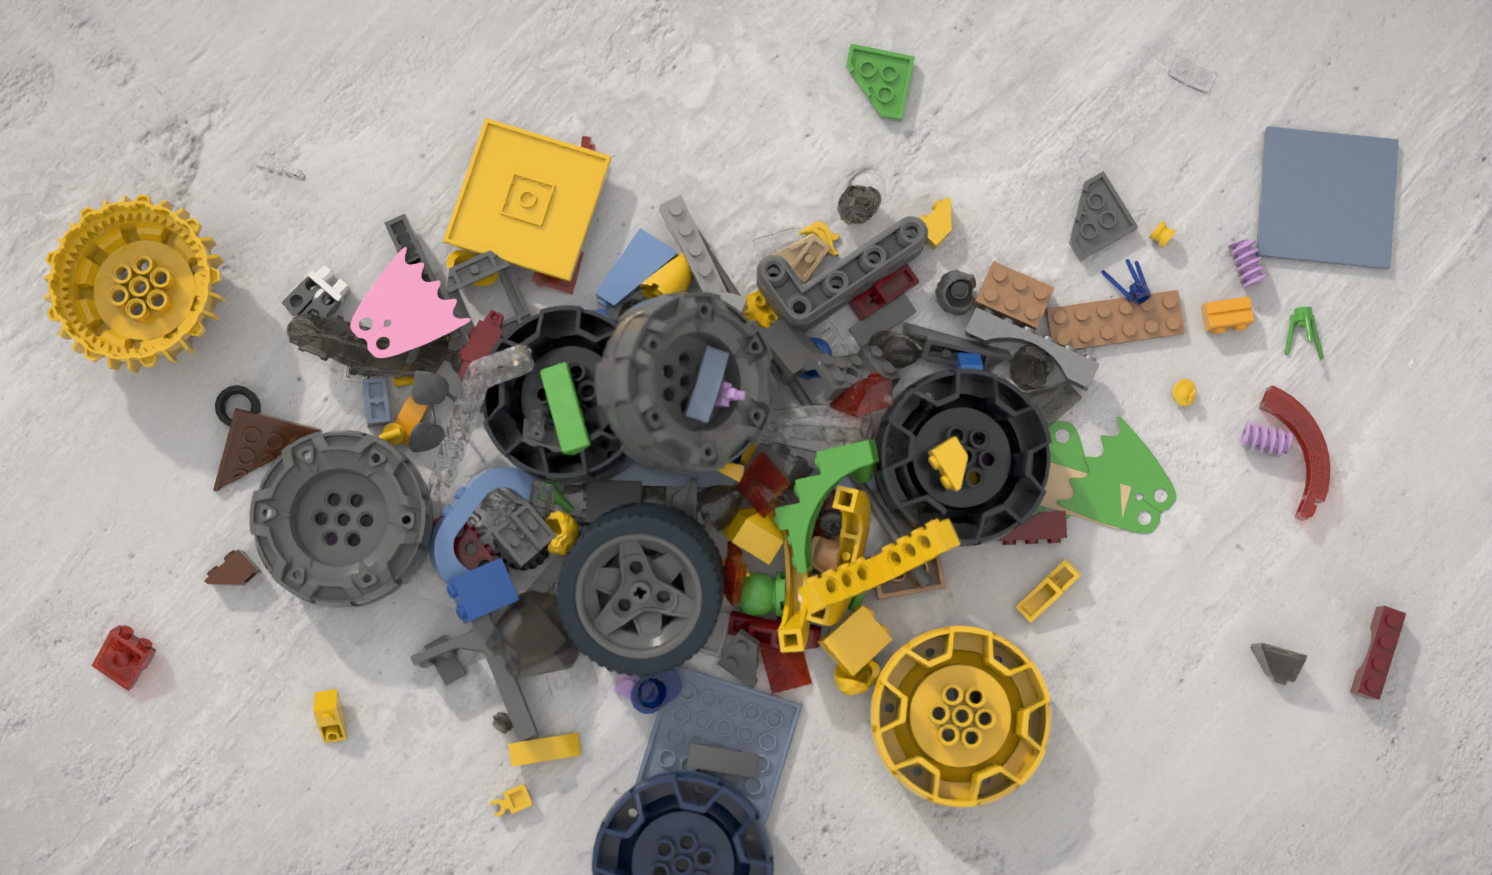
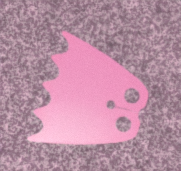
(411, 306)

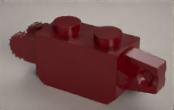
(481, 340)

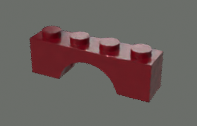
(1384, 637)

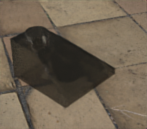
(1278, 662)

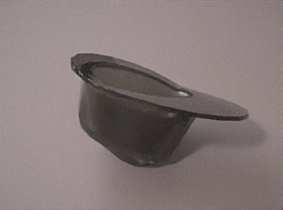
(898, 348)

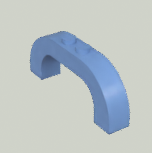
(465, 502)

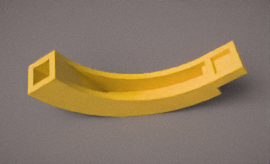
(794, 627)

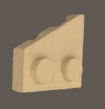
(804, 255)

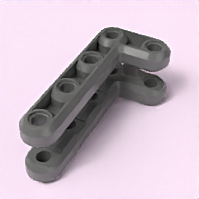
(849, 276)

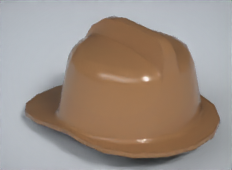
(825, 553)

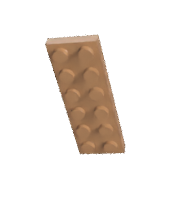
(1116, 321)

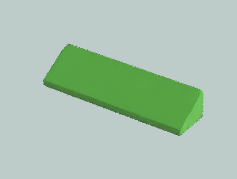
(565, 408)

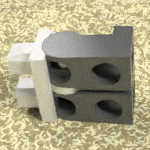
(317, 294)

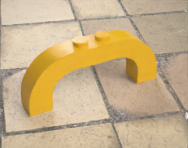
(853, 538)

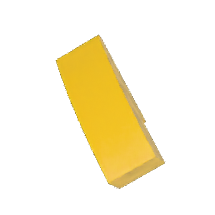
(1048, 590)
(544, 749)

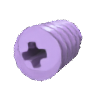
(1248, 262)
(1266, 438)

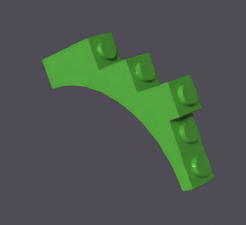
(812, 491)

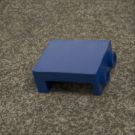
(482, 590)

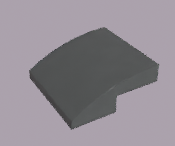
(523, 534)

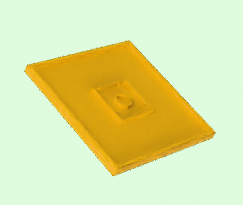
(527, 199)

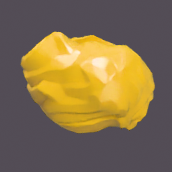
(566, 530)
(860, 681)

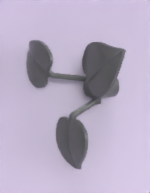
(427, 390)

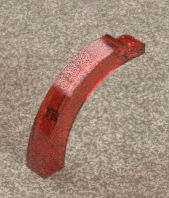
(1312, 444)

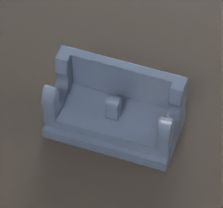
(376, 401)

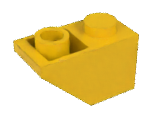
(938, 222)
(950, 461)
(329, 715)

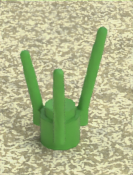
(1304, 319)

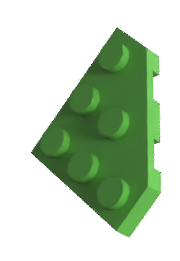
(882, 78)

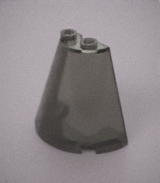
(532, 637)

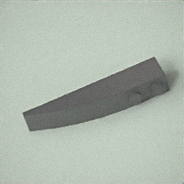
(404, 236)

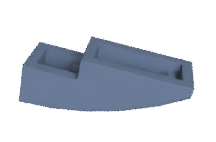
(706, 384)

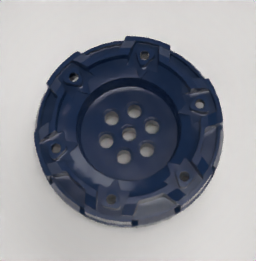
(672, 809)

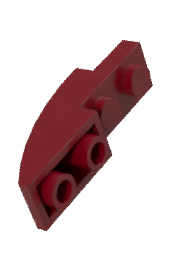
(767, 630)

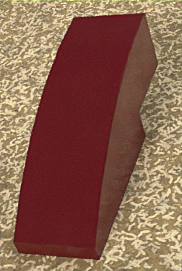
(883, 292)

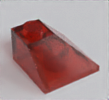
(865, 396)

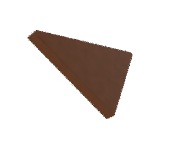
(254, 442)

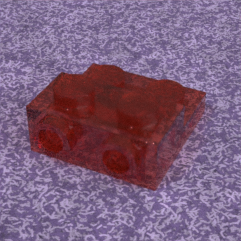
(124, 656)

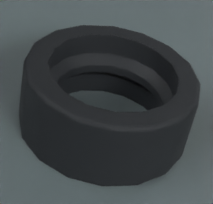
(227, 393)

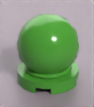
(763, 594)

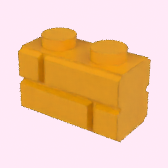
(1227, 314)

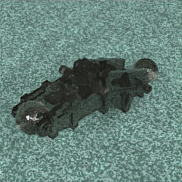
(334, 339)

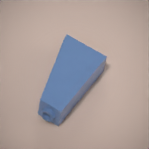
(637, 263)

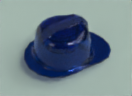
(655, 691)

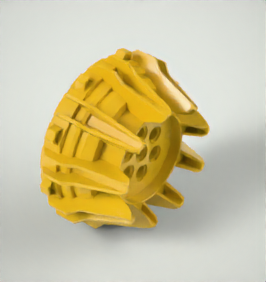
(88, 282)

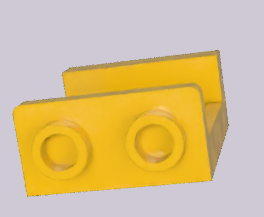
(856, 640)

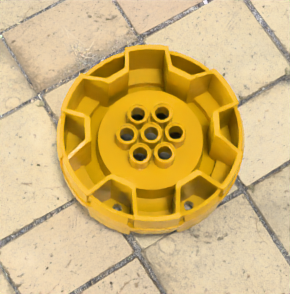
(1004, 748)

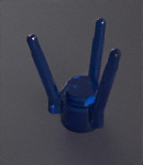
(1138, 291)

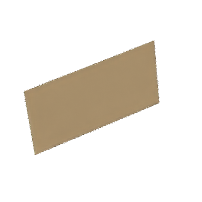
(1060, 488)

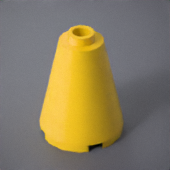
(670, 278)

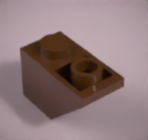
(235, 571)

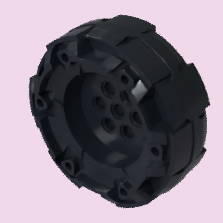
(555, 337)
(1011, 435)

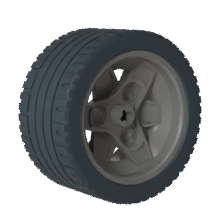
(600, 629)

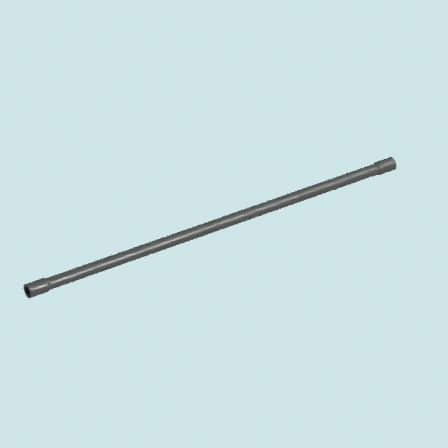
(919, 573)

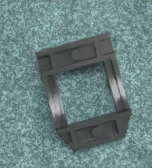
(477, 270)

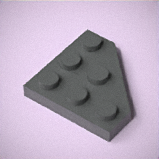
(1099, 218)

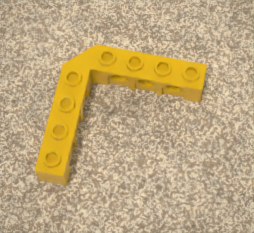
(873, 572)

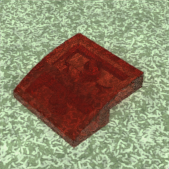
(763, 484)
(733, 574)

